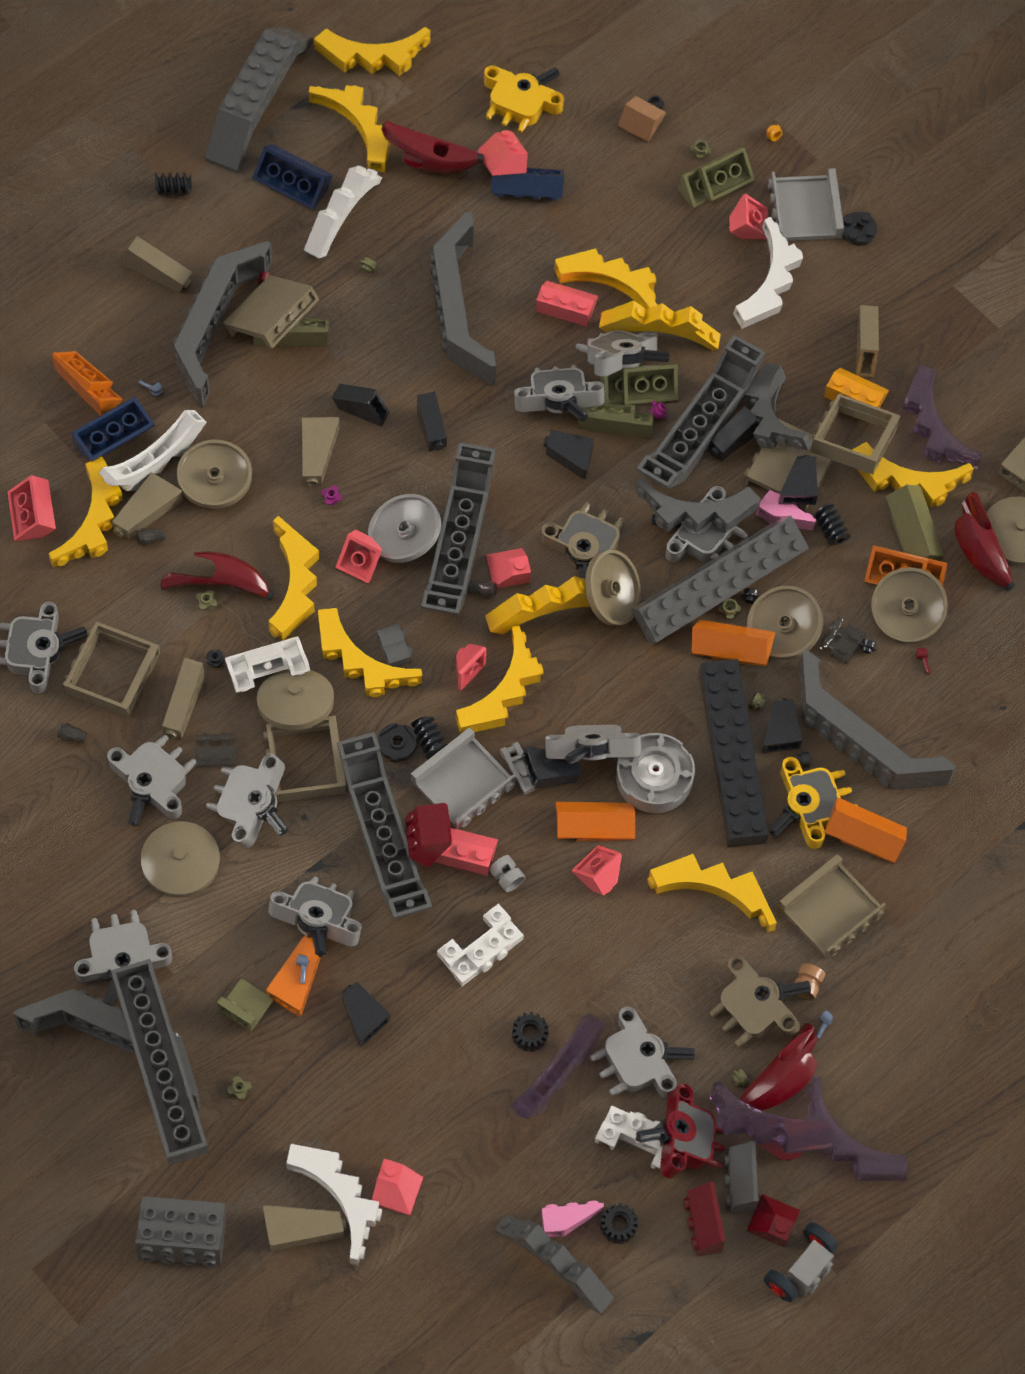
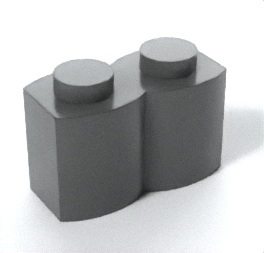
(394, 646)

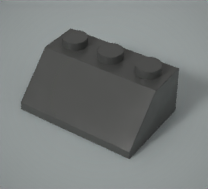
(741, 1178)

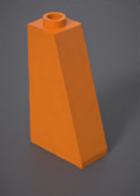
(286, 985)

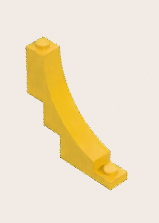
(300, 557)
(740, 891)

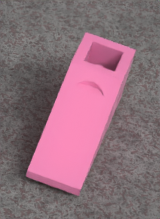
(771, 511)
(564, 1219)

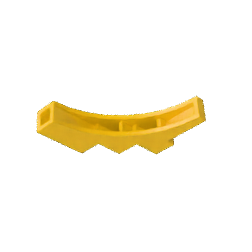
(371, 57)
(362, 117)
(614, 273)
(660, 318)
(933, 484)
(99, 518)
(545, 600)
(355, 663)
(492, 710)

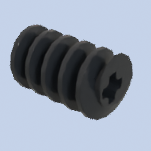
(173, 183)
(832, 529)
(428, 735)

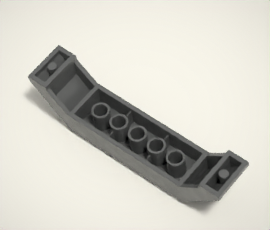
(252, 94)
(450, 303)
(209, 309)
(704, 415)
(460, 530)
(861, 741)
(381, 827)
(93, 1018)

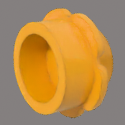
(774, 132)

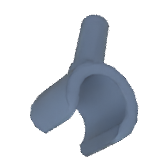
(155, 389)
(303, 961)
(827, 1018)

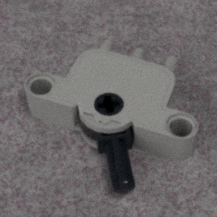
(161, 773)

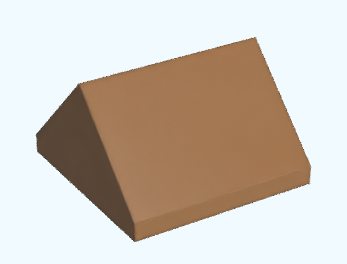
(641, 118)

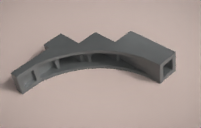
(762, 399)
(724, 513)
(558, 1259)

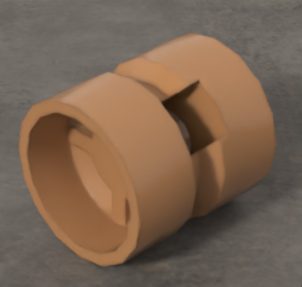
(812, 974)

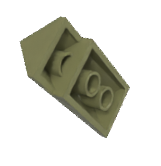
(716, 178)
(305, 333)
(642, 384)
(618, 420)
(914, 522)

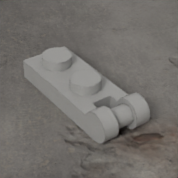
(517, 766)

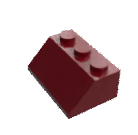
(428, 832)
(704, 1220)

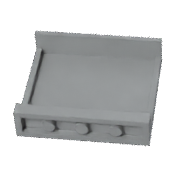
(807, 206)
(463, 778)

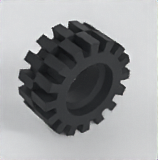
(535, 1021)
(627, 1214)

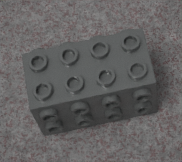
(181, 1231)

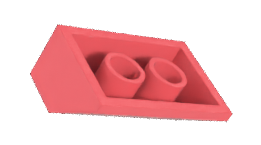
(504, 154)
(566, 303)
(31, 509)
(469, 852)

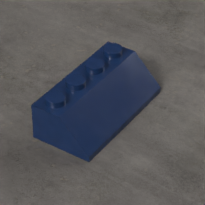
(292, 176)
(533, 183)
(112, 430)

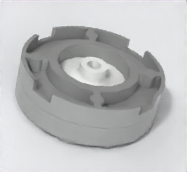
(658, 777)

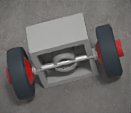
(808, 1269)

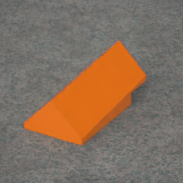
(86, 381)
(886, 560)
(732, 642)
(595, 821)
(866, 830)

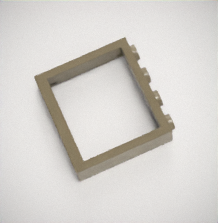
(863, 412)
(101, 630)
(313, 791)

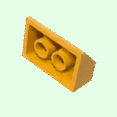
(855, 387)

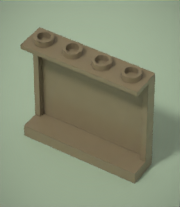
(272, 310)
(773, 465)
(831, 907)

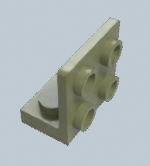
(245, 1005)

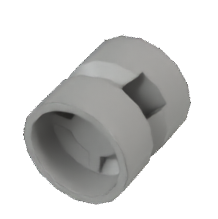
(509, 876)

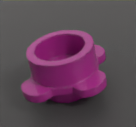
(658, 410)
(331, 500)

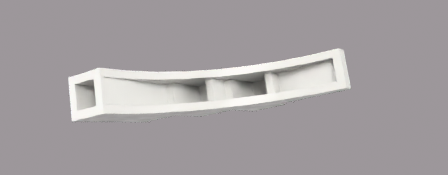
(329, 221)
(766, 300)
(171, 444)
(323, 1168)

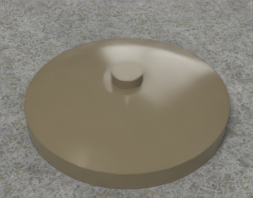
(214, 474)
(1009, 526)
(612, 587)
(909, 605)
(793, 618)
(295, 700)
(180, 859)

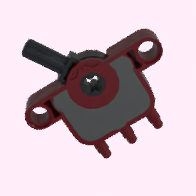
(685, 1133)

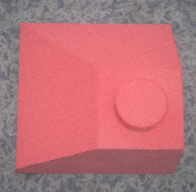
(748, 219)
(359, 556)
(509, 568)
(469, 663)
(599, 869)
(397, 1187)

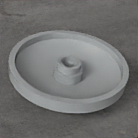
(405, 527)

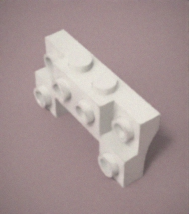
(265, 661)
(485, 950)
(625, 1125)

